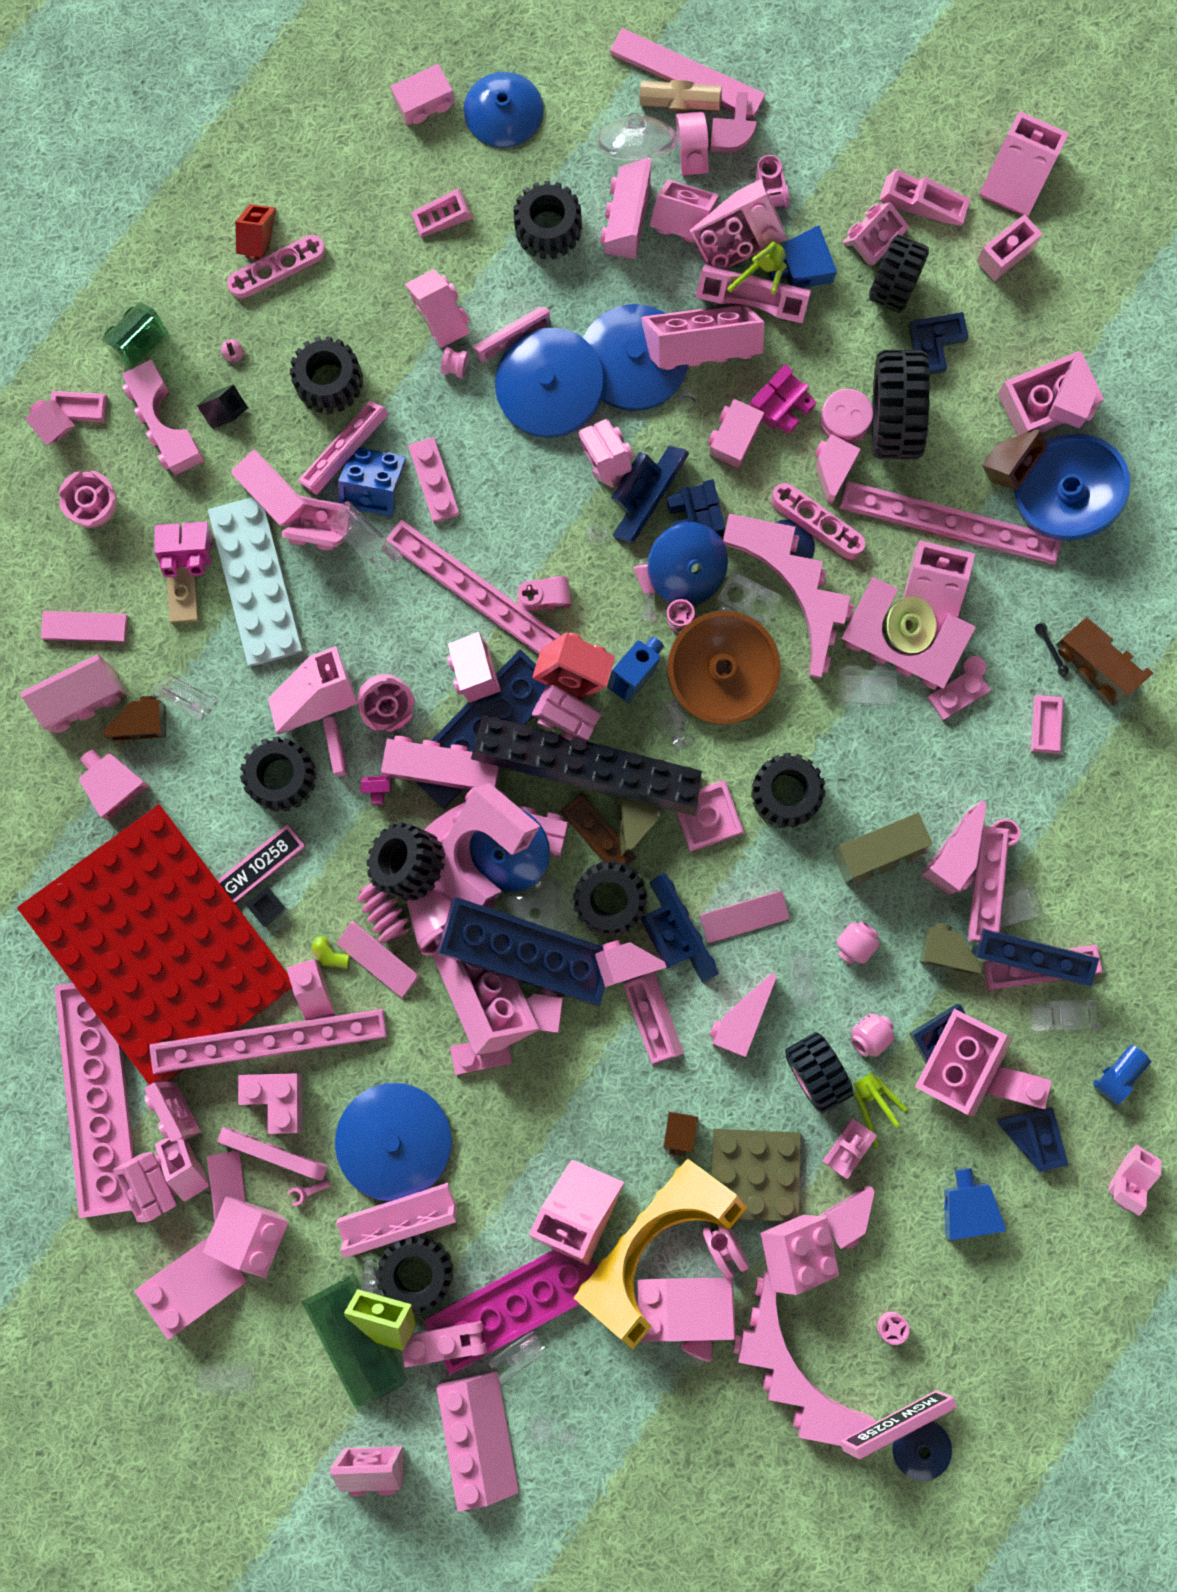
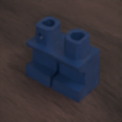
(699, 505)

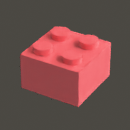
(574, 666)

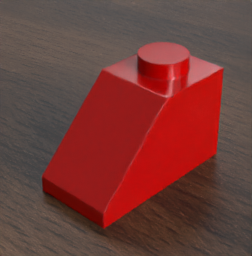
(254, 231)

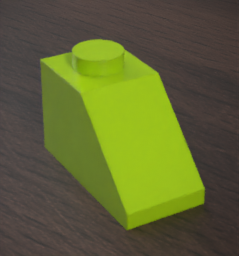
(382, 1318)

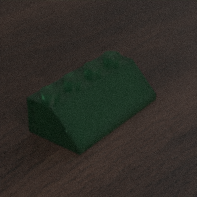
(363, 1365)

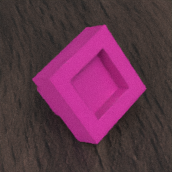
(376, 786)

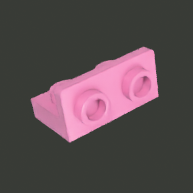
(876, 232)

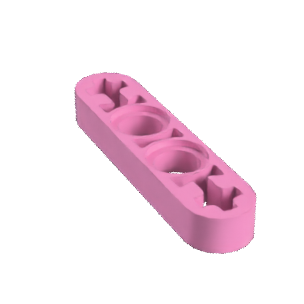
(274, 262)
(820, 517)
(272, 1153)

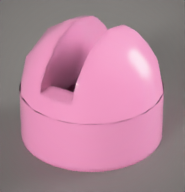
(239, 352)

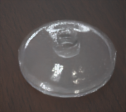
(636, 138)
(547, 895)

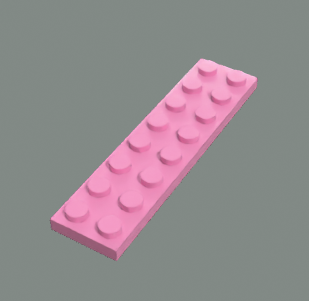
(94, 1104)

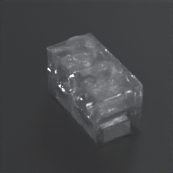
(752, 595)

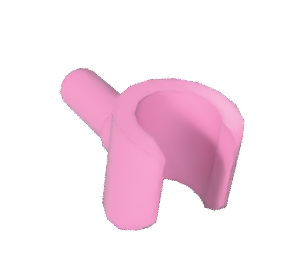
(305, 1192)

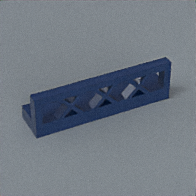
(1036, 957)

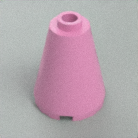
(429, 919)

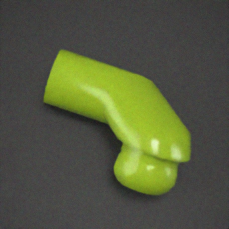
(325, 955)

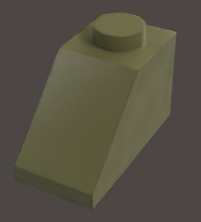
(634, 822)
(948, 950)

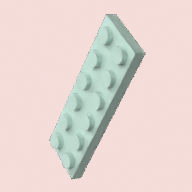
(255, 581)

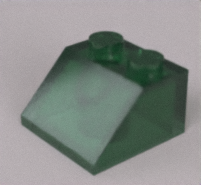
(135, 335)

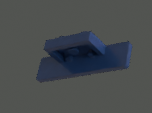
(643, 489)
(674, 931)

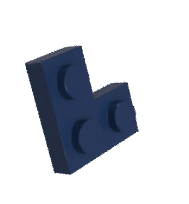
(936, 332)

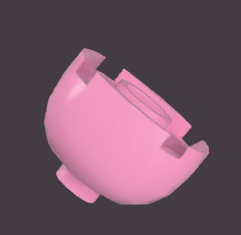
(88, 499)
(385, 702)

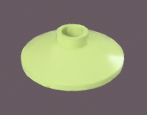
(920, 623)

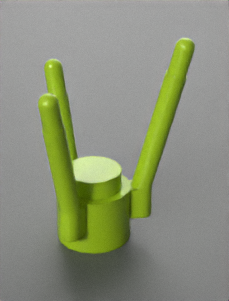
(769, 260)
(870, 1088)

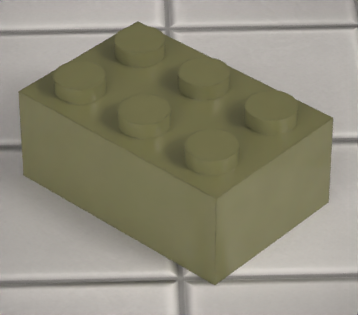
(882, 849)

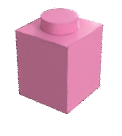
(49, 421)

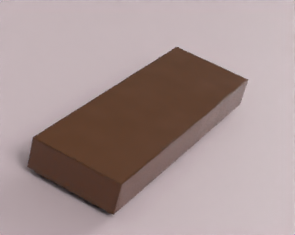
(595, 830)

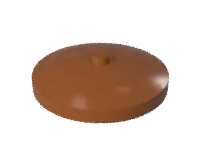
(723, 667)

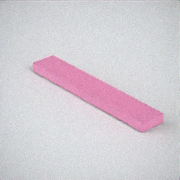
(674, 66)

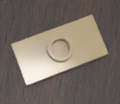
(182, 597)

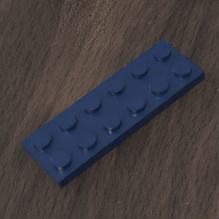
(513, 704)
(522, 951)

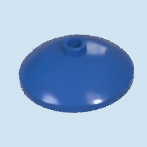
(506, 122)
(676, 553)
(513, 871)

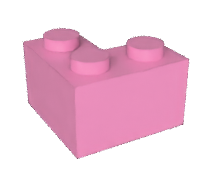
(436, 302)
(281, 1094)

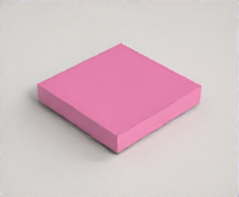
(713, 820)

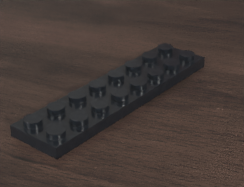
(587, 765)

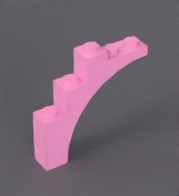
(821, 609)
(819, 1416)

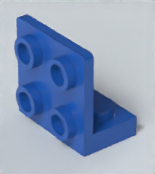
(371, 481)

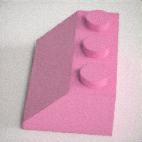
(627, 209)
(74, 694)
(964, 1062)

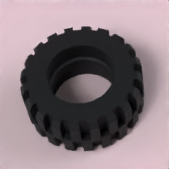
(900, 404)

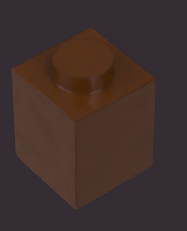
(680, 1133)

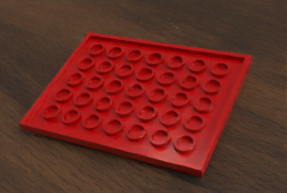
(155, 942)

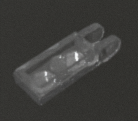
(363, 536)

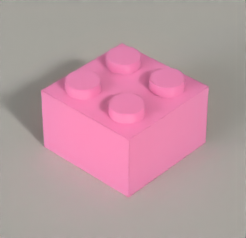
(800, 1254)

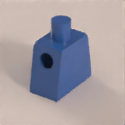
(807, 260)
(635, 669)
(970, 1208)

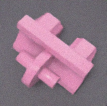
(849, 1148)

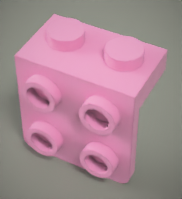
(313, 525)

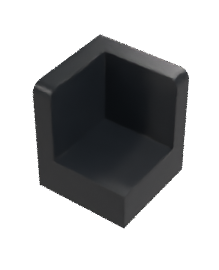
(222, 406)

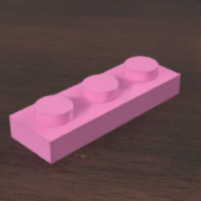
(433, 480)

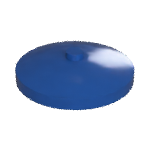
(630, 374)
(549, 382)
(1074, 488)
(393, 1141)

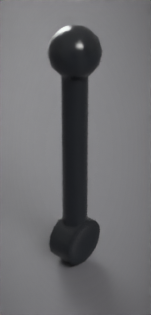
(1041, 628)

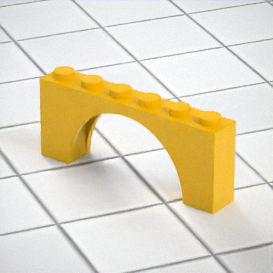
(686, 1197)

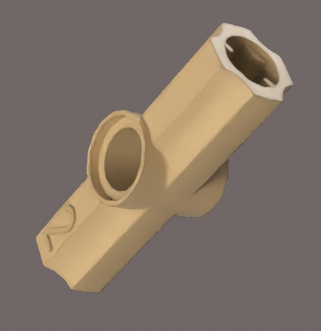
(680, 96)

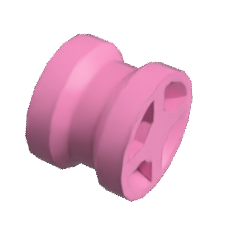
(454, 362)
(896, 1333)

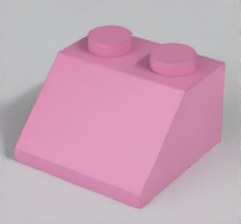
(681, 208)
(246, 1236)

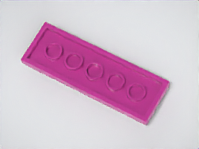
(516, 1302)

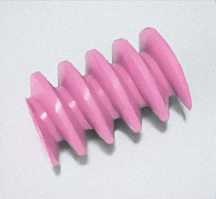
(383, 913)

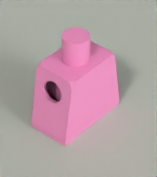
(109, 783)

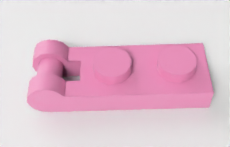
(443, 1344)

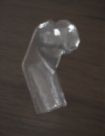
(369, 1279)

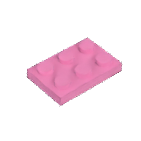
(175, 1116)

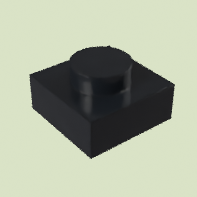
(266, 906)

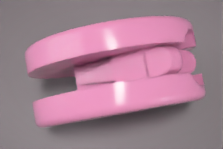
(847, 415)
(724, 1248)

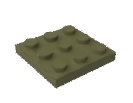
(759, 1170)

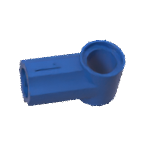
(1118, 1078)

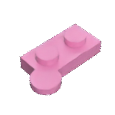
(961, 690)

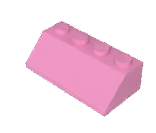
(703, 335)
(487, 1005)
(477, 1440)

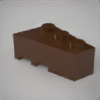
(1101, 662)

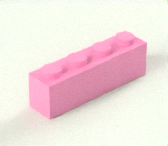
(436, 764)

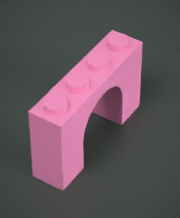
(932, 664)
(498, 817)

